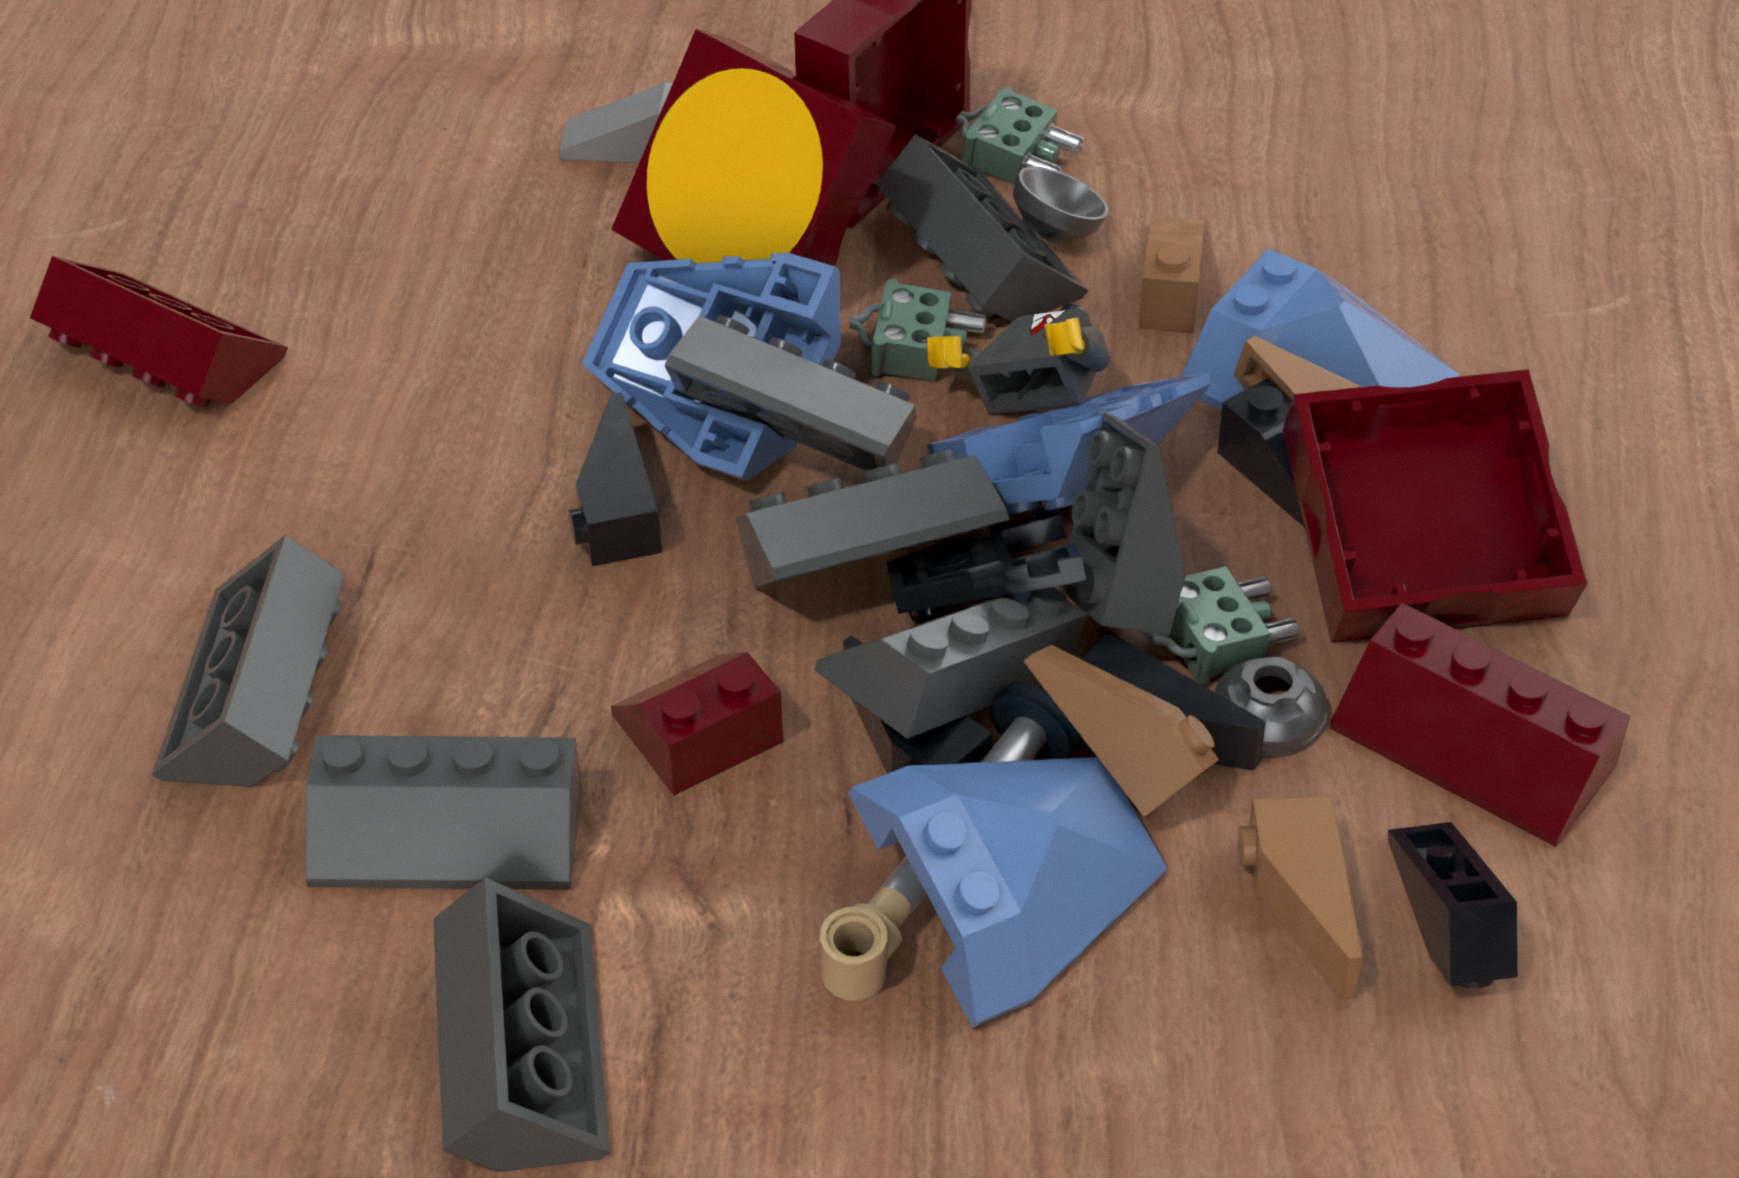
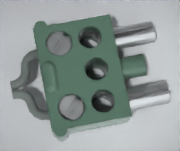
(1013, 136)
(904, 323)
(1220, 626)

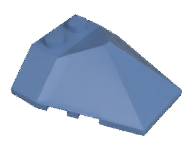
(661, 301)
(1312, 319)
(1047, 452)
(1015, 863)

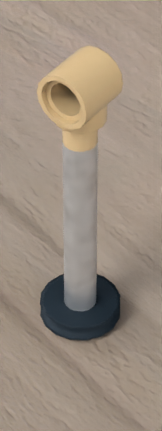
(1029, 730)

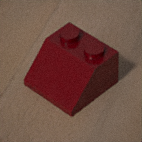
(704, 719)

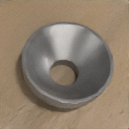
(1057, 205)
(1291, 718)

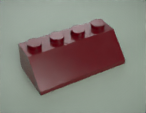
(152, 333)
(1480, 724)

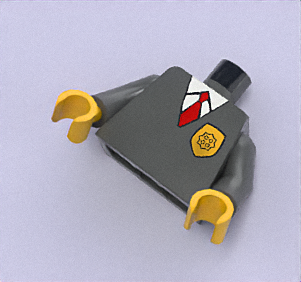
(1032, 363)

